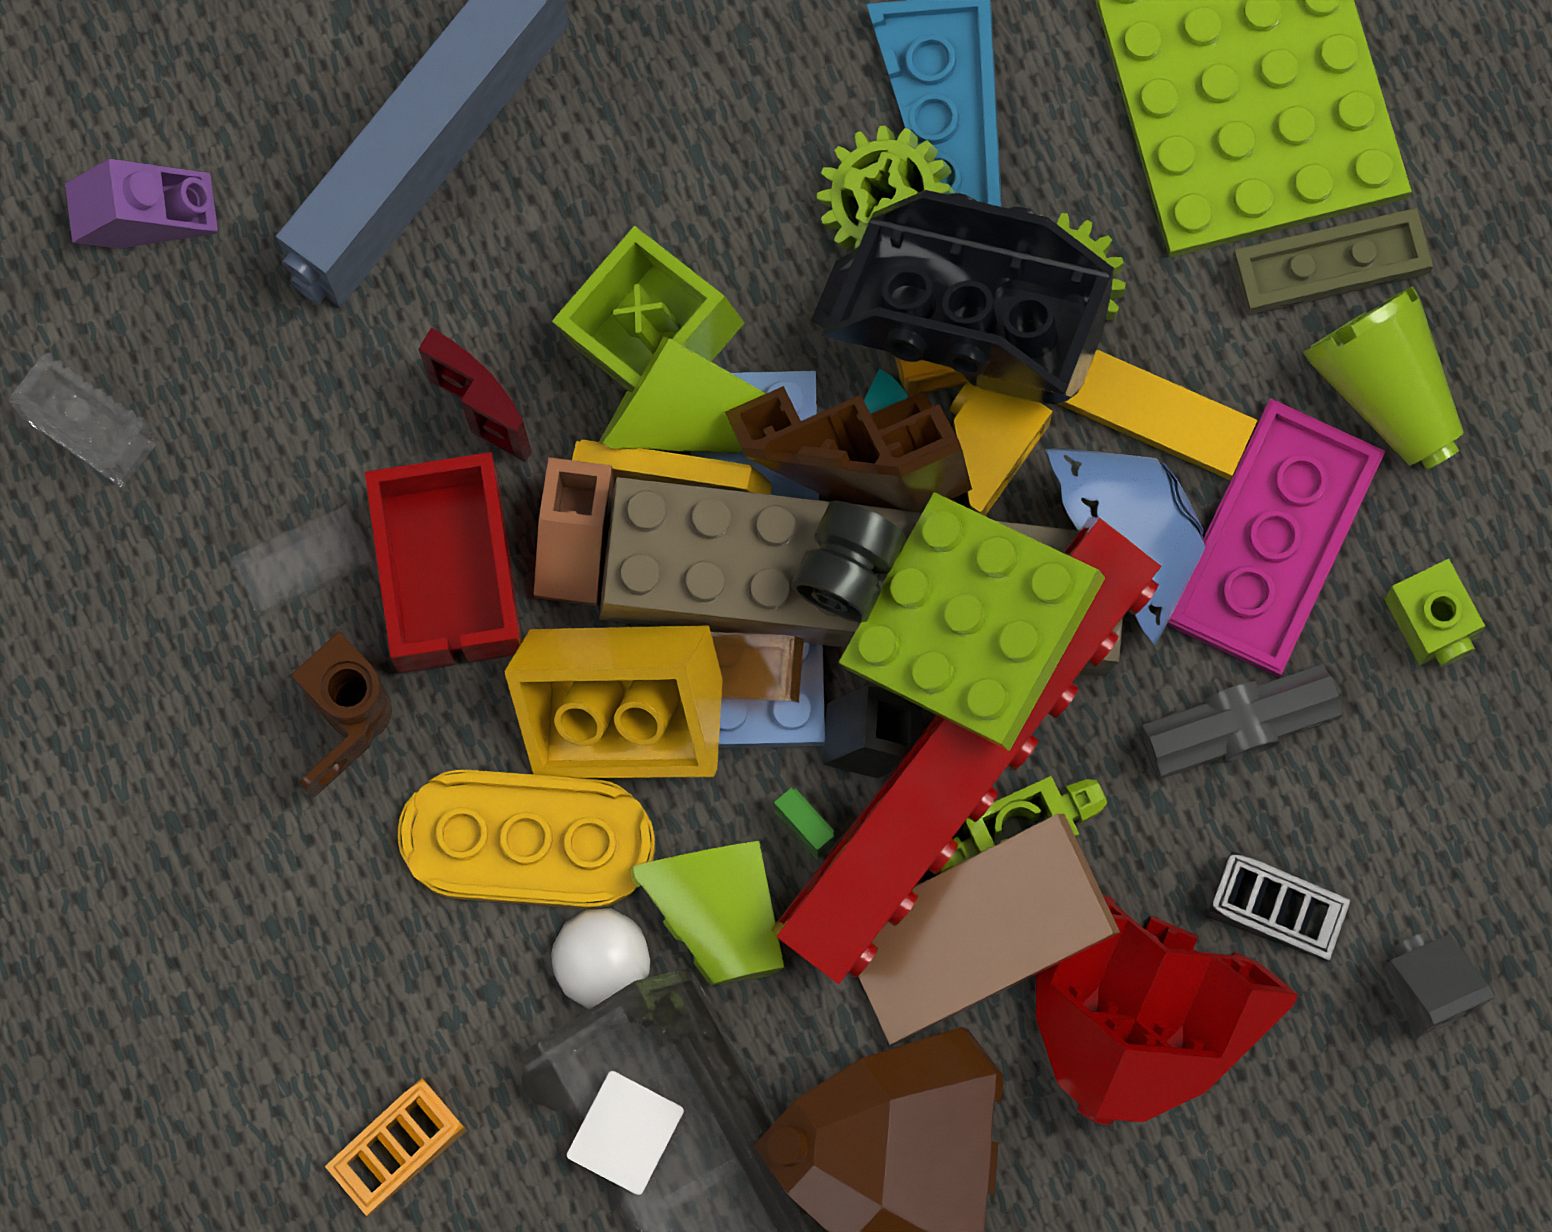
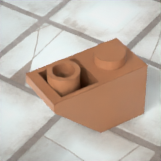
(573, 531)

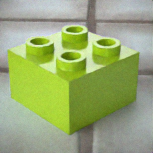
(636, 302)

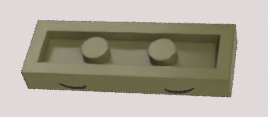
(1332, 261)

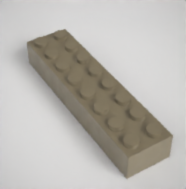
(731, 561)

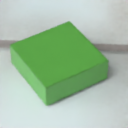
(804, 822)

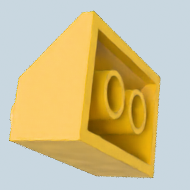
(618, 701)

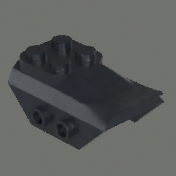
(974, 292)

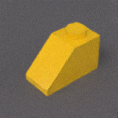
(995, 439)

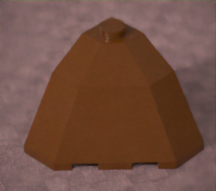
(856, 456)
(894, 1140)

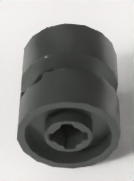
(845, 567)

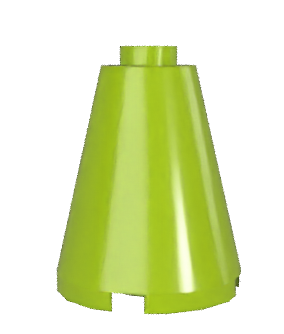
(1393, 378)

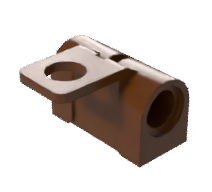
(327, 680)

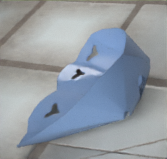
(1145, 507)

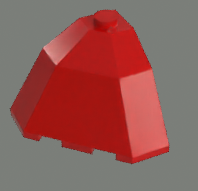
(1151, 1018)

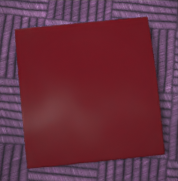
(484, 400)

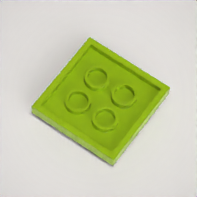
(972, 620)

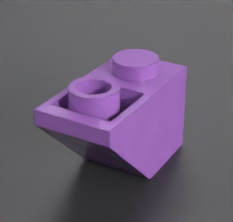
(139, 204)

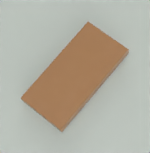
(986, 929)

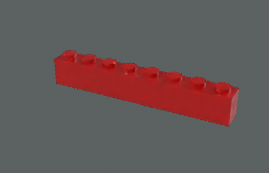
(944, 783)

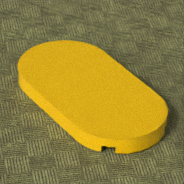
(525, 838)

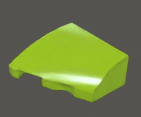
(679, 405)
(718, 908)

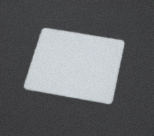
(625, 1132)

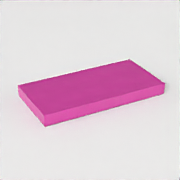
(1275, 537)

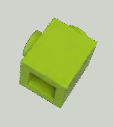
(1435, 614)

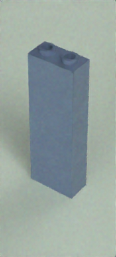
(415, 142)

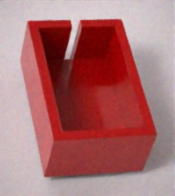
(443, 562)

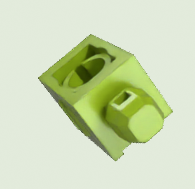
(1081, 802)

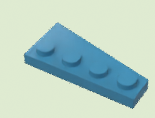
(946, 84)

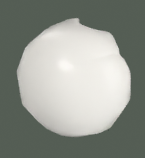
(599, 955)

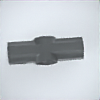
(1241, 720)

